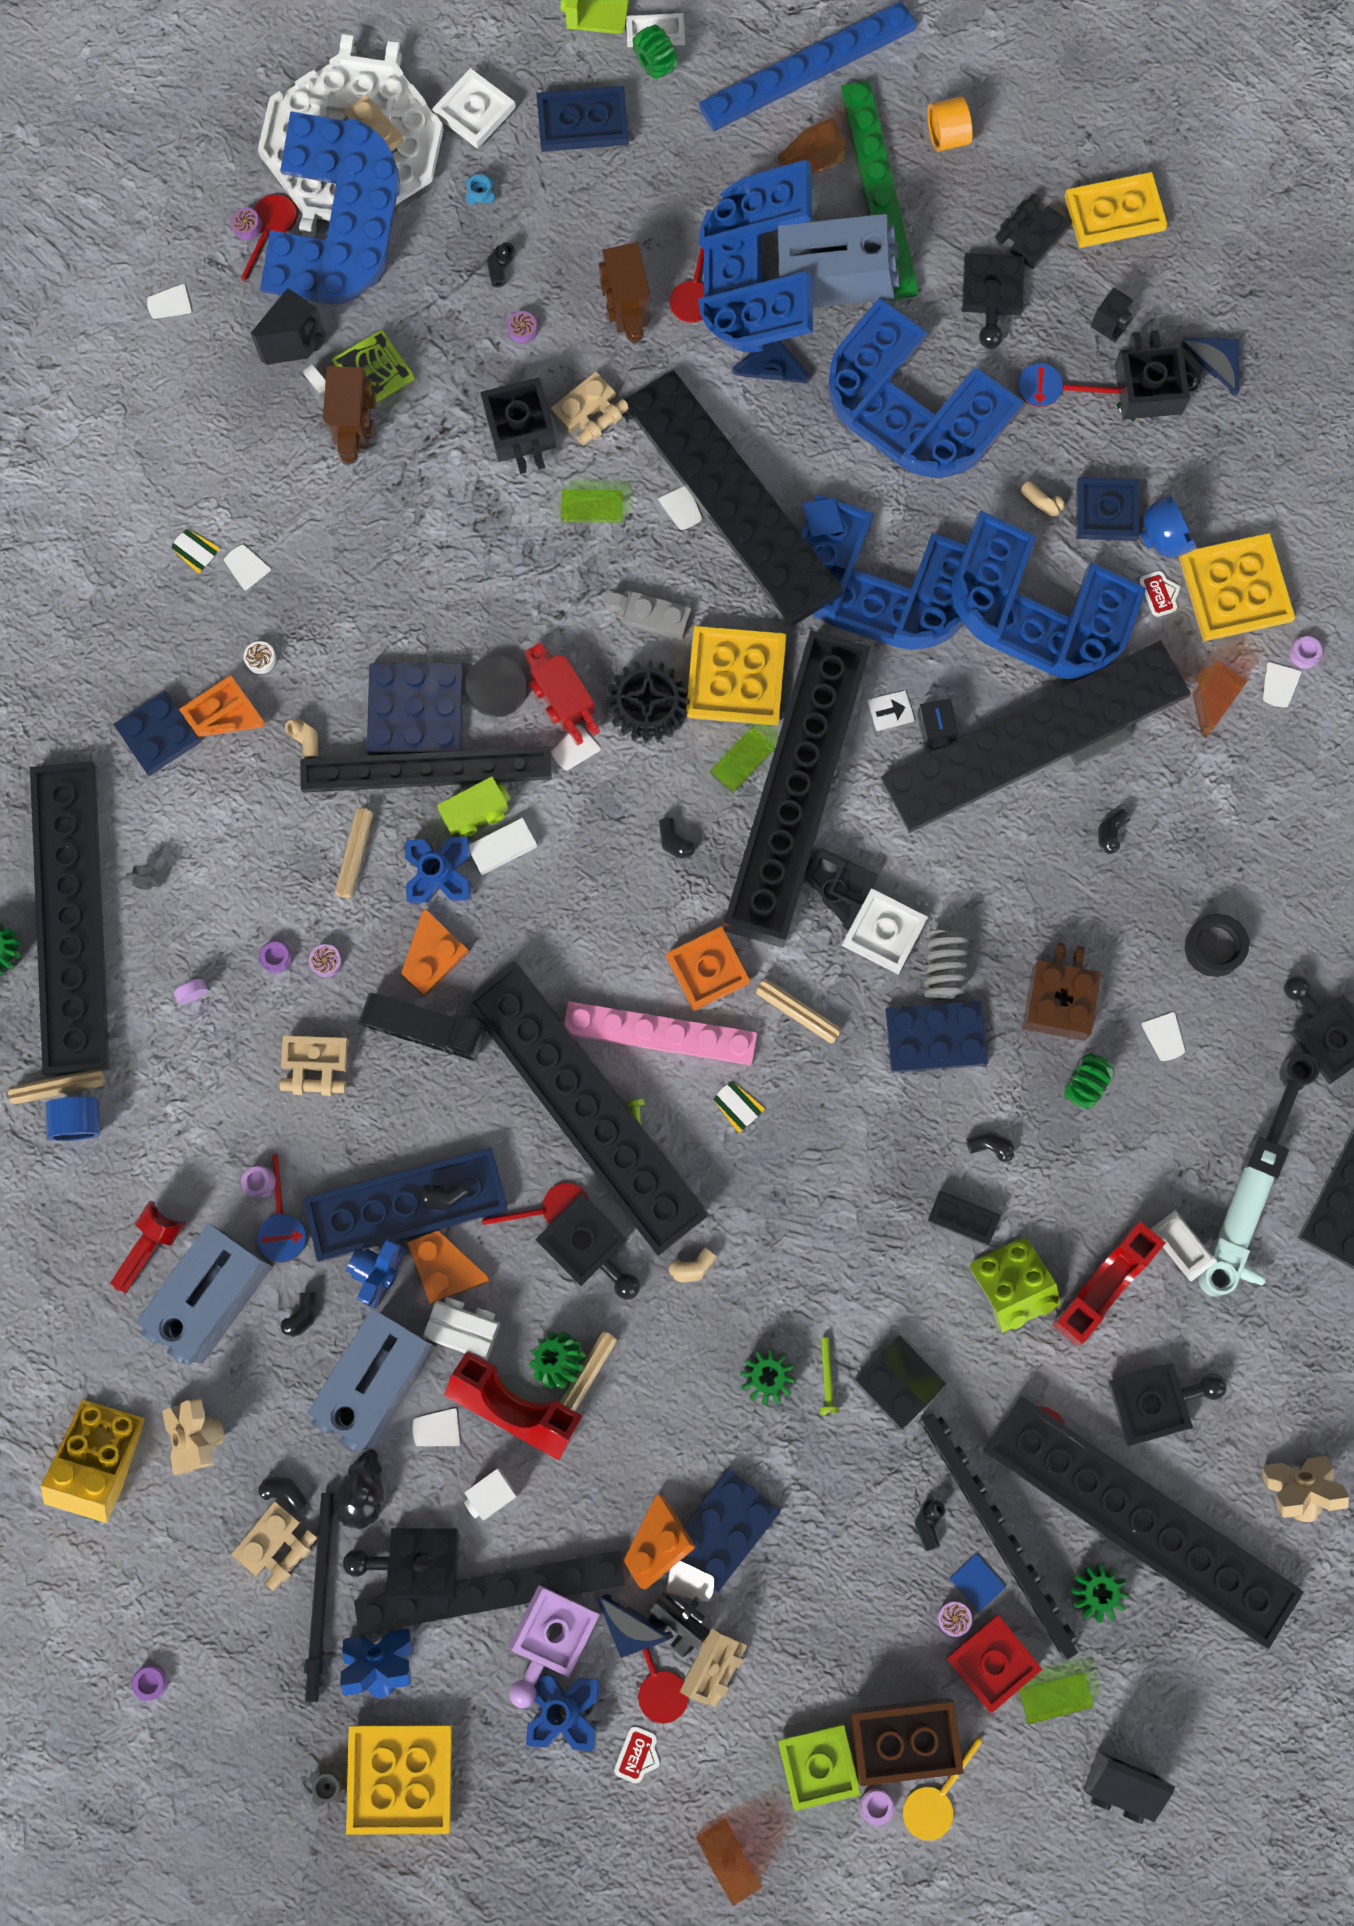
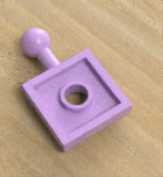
(557, 1653)

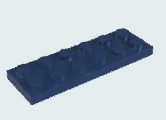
(392, 1209)

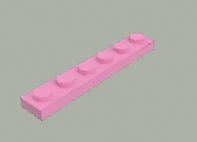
(660, 1033)

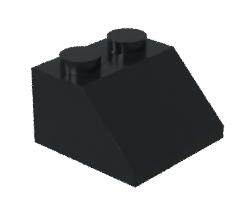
(288, 330)
(900, 1383)
(1128, 1788)

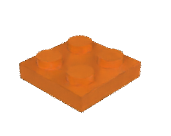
(707, 968)

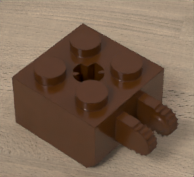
(625, 289)
(348, 410)
(1075, 984)

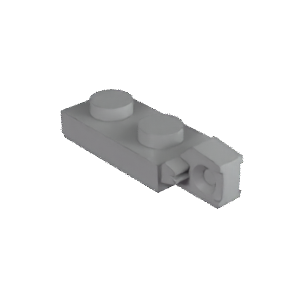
(649, 613)

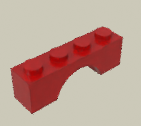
(1107, 1282)
(542, 1425)

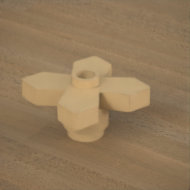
(191, 1436)
(1306, 1490)

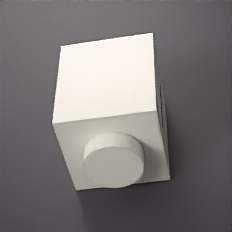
(489, 1495)

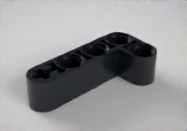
(456, 1036)

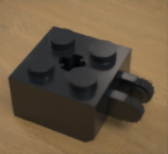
(1151, 379)
(519, 422)

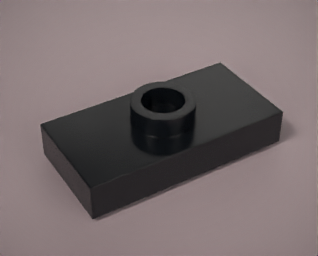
(963, 1218)

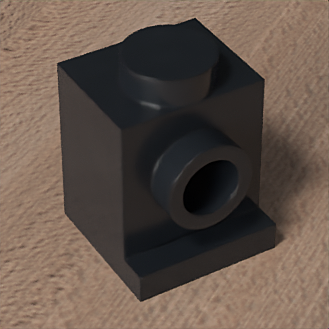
(1113, 315)

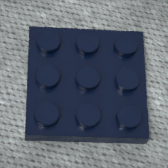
(414, 708)

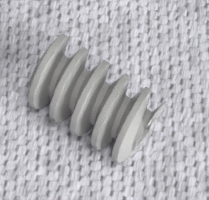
(944, 965)

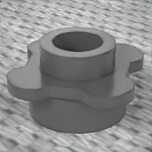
(143, 877)
(318, 1781)

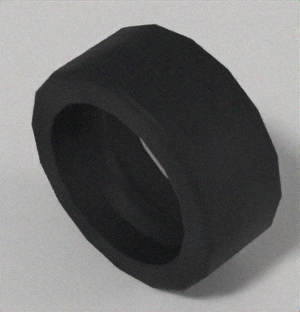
(1228, 924)

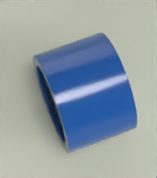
(72, 1118)

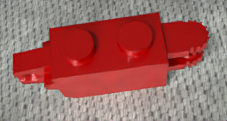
(562, 691)

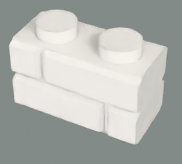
(462, 1329)

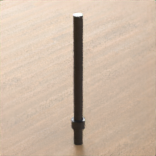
(314, 1664)

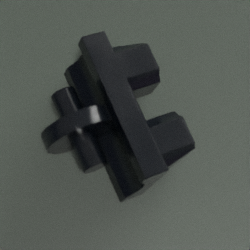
(681, 1618)

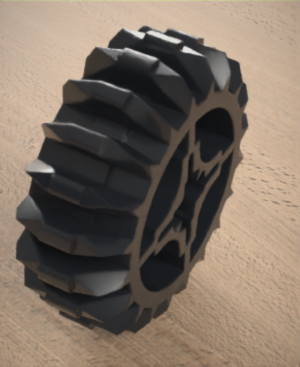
(636, 701)

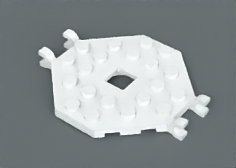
(332, 92)

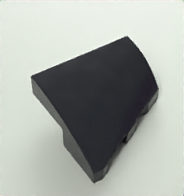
(840, 884)

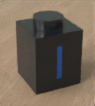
(937, 723)

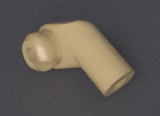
(1041, 500)
(305, 735)
(693, 1270)

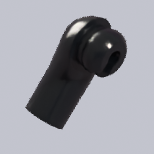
(993, 1142)
(442, 1199)
(303, 1318)

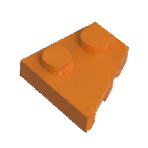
(221, 710)
(431, 954)
(444, 1267)
(658, 1544)

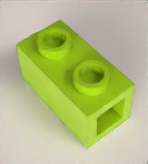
(474, 807)

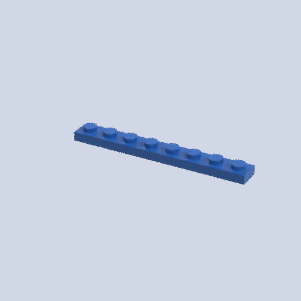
(807, 66)

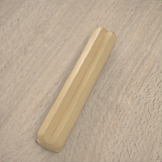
(354, 853)
(798, 1011)
(56, 1086)
(592, 1366)

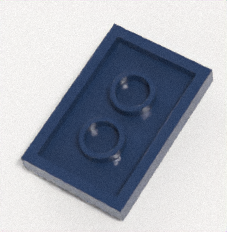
(582, 118)
(936, 1037)
(727, 1527)

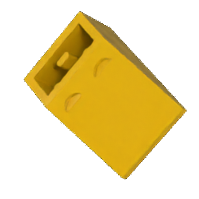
(92, 1461)

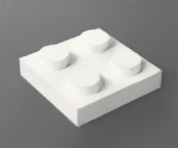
(474, 108)
(884, 931)

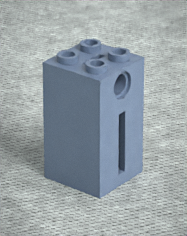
(846, 257)
(203, 1295)
(370, 1381)

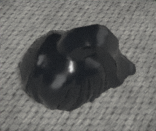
(360, 1493)

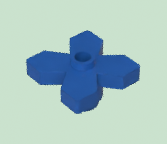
(426, 859)
(375, 1271)
(376, 1666)
(575, 1728)

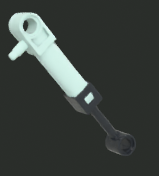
(1260, 1169)

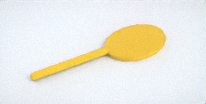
(929, 1810)

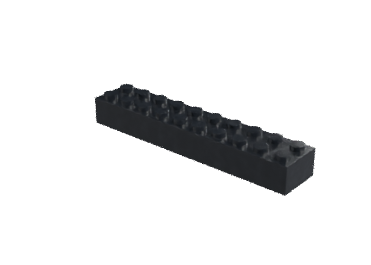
(796, 789)

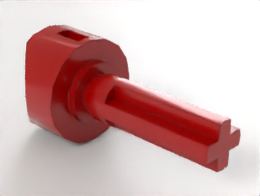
(155, 1230)

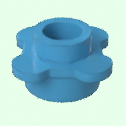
(480, 182)

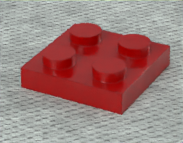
(994, 1663)

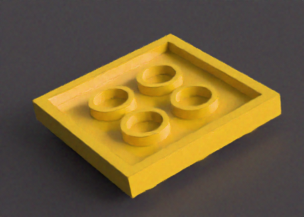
(1236, 587)
(736, 675)
(399, 1779)

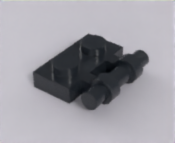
(1041, 235)

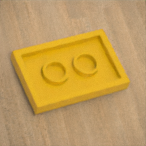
(1115, 210)

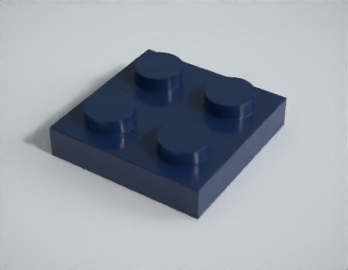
(1107, 509)
(157, 733)

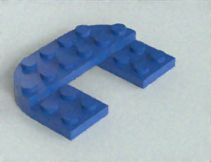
(360, 217)
(735, 299)
(895, 421)
(882, 608)
(1061, 645)

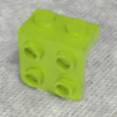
(596, 15)
(1016, 1284)

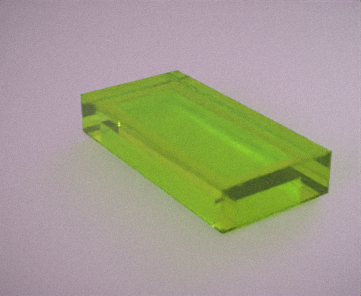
(591, 506)
(742, 760)
(1055, 1698)

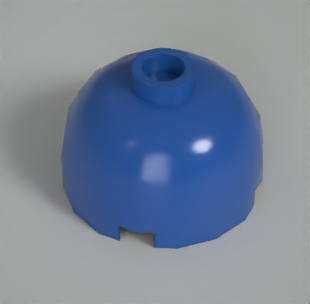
(1166, 529)

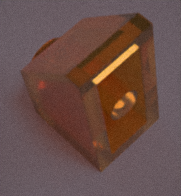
(819, 145)
(1215, 694)
(729, 1862)

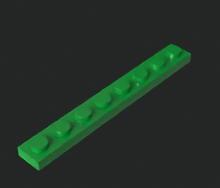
(876, 174)

